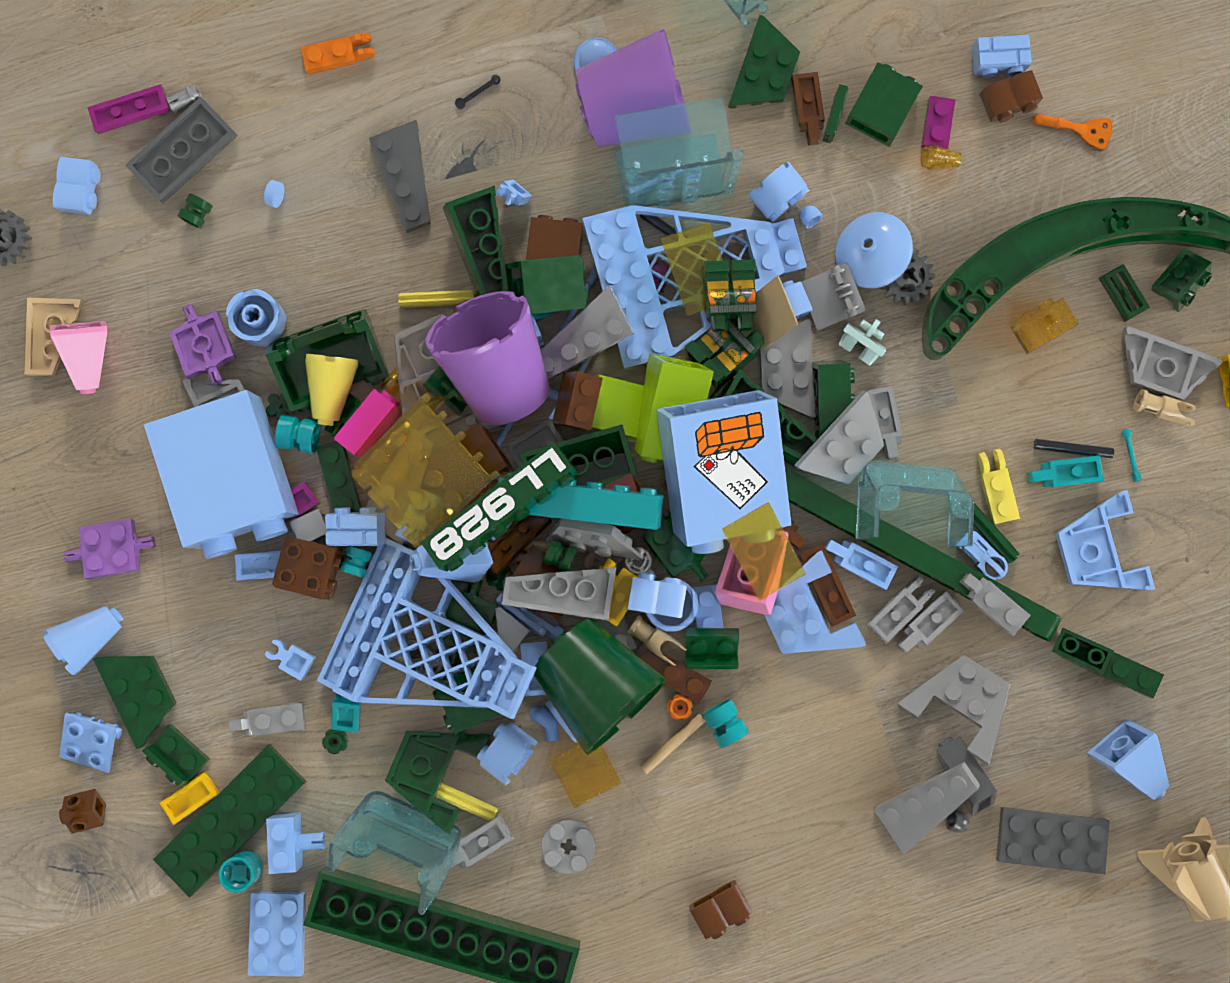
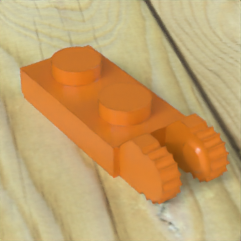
(336, 53)

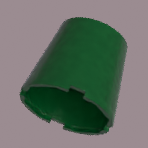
(595, 682)

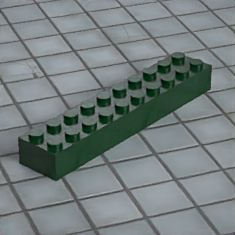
(442, 936)

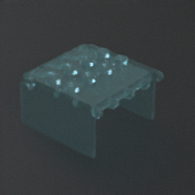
(676, 154)

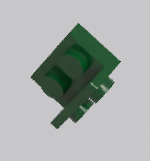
(1183, 279)
(711, 648)
(176, 756)

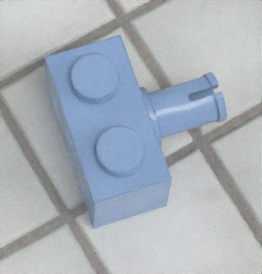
(287, 842)

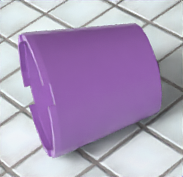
(627, 82)
(492, 357)

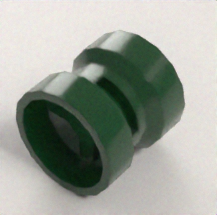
(197, 206)
(553, 553)

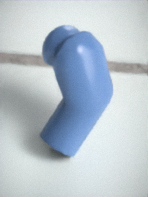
(546, 719)

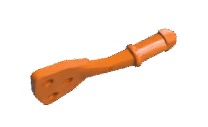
(1082, 130)

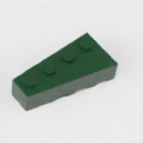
(832, 391)

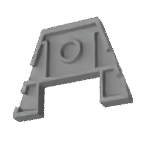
(413, 361)
(971, 693)

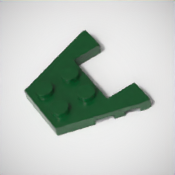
(422, 766)

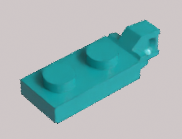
(1068, 472)

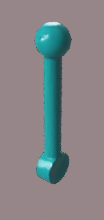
(1136, 476)

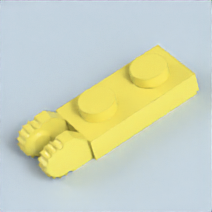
(998, 489)

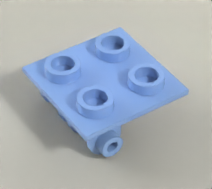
(88, 741)

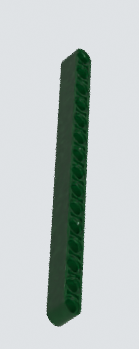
(909, 550)

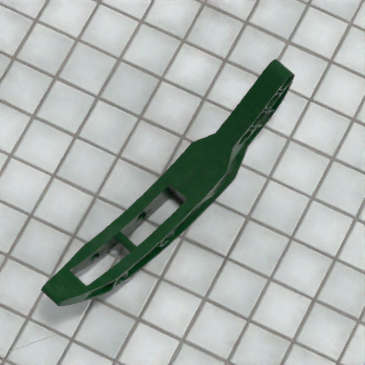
(1058, 237)

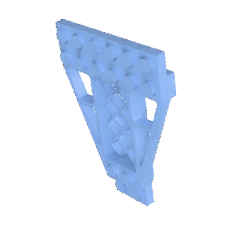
(624, 266)
(375, 621)

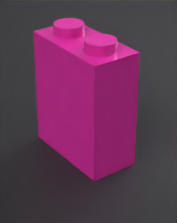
(369, 423)

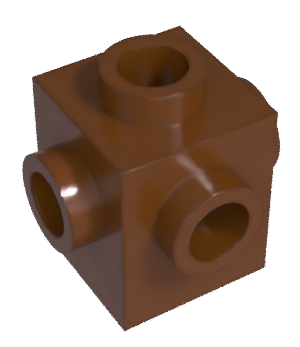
(83, 811)

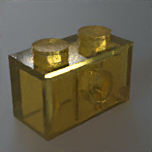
(1044, 325)

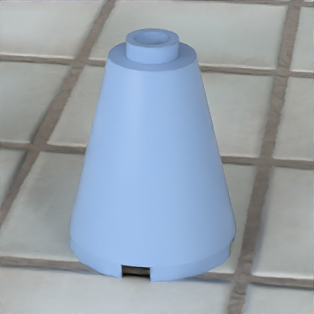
(83, 637)

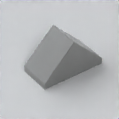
(510, 629)

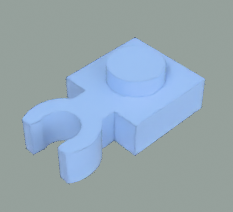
(513, 193)
(294, 661)

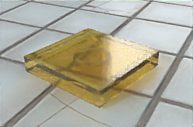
(585, 774)

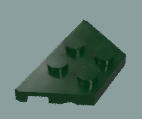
(765, 67)
(137, 692)

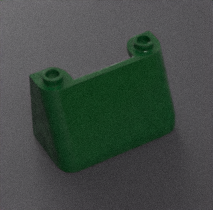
(342, 337)

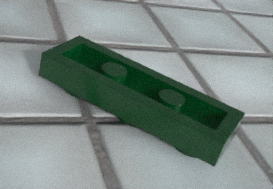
(338, 476)

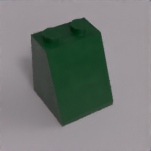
(549, 283)
(462, 717)

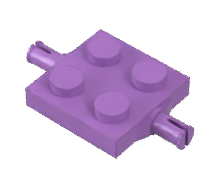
(202, 344)
(109, 549)

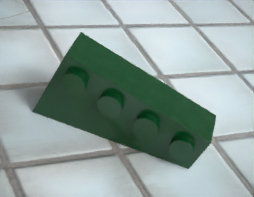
(478, 238)
(794, 436)

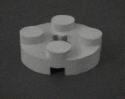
(557, 857)

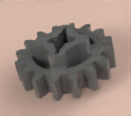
(13, 232)
(913, 283)

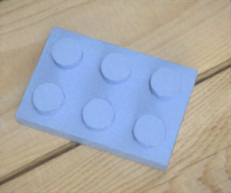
(276, 933)

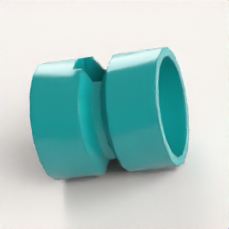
(293, 433)
(725, 723)
(241, 871)

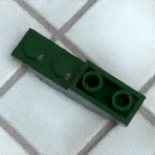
(1107, 663)

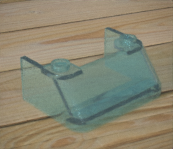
(881, 491)
(401, 831)

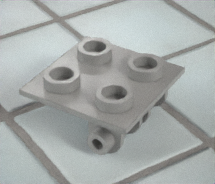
(833, 296)

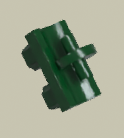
(440, 385)

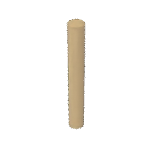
(673, 743)

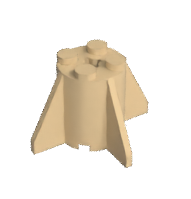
(1195, 872)

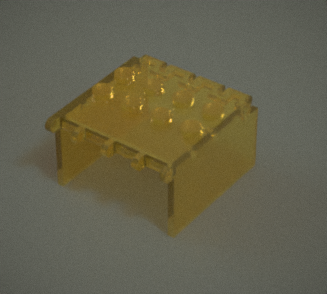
(422, 472)

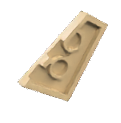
(40, 351)

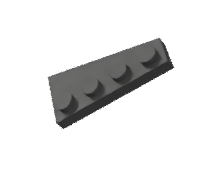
(403, 170)

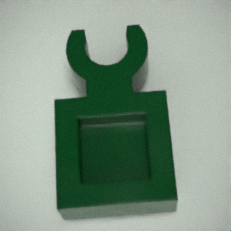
(351, 405)

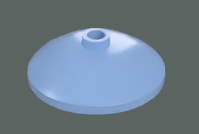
(884, 259)

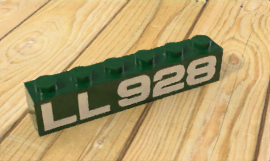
(499, 507)

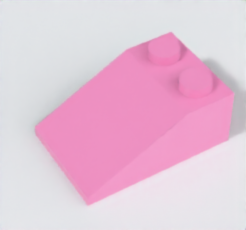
(736, 591)

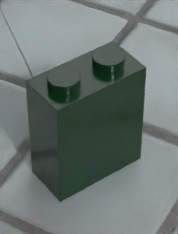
(883, 104)

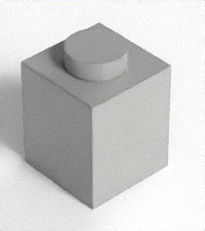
(309, 526)

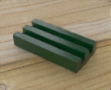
(835, 113)
(1115, 297)

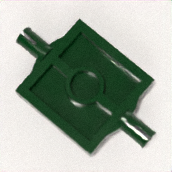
(672, 552)
(459, 615)

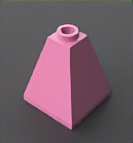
(82, 352)

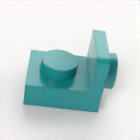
(345, 714)

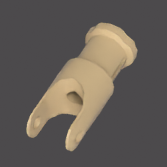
(1164, 407)
(651, 637)

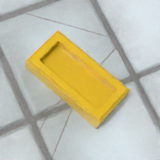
(189, 798)

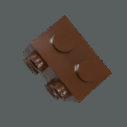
(307, 568)

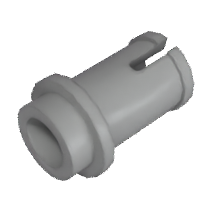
(184, 98)

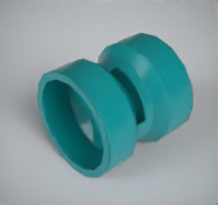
(356, 561)

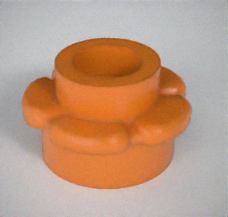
(685, 712)

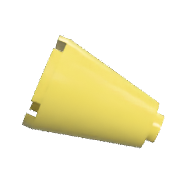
(329, 385)

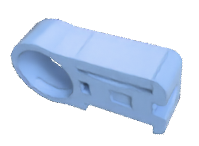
(981, 552)

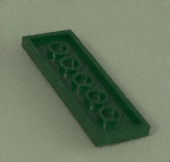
(229, 820)

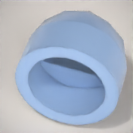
(810, 216)

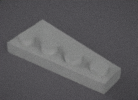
(571, 593)

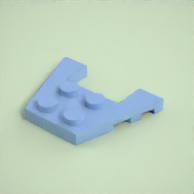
(1091, 553)
(798, 621)

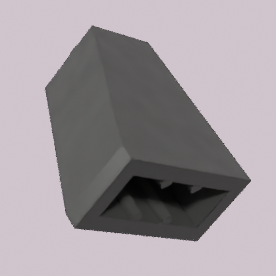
(954, 752)

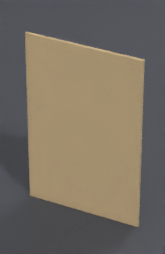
(773, 313)

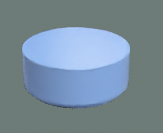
(274, 193)

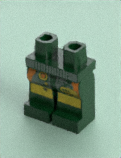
(729, 293)
(724, 352)

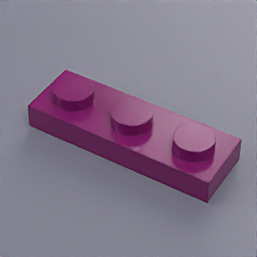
(129, 109)

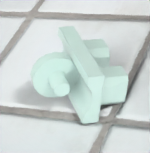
(873, 348)

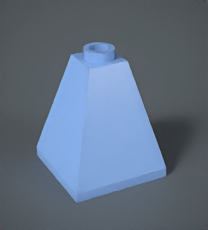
(471, 570)
(1135, 757)

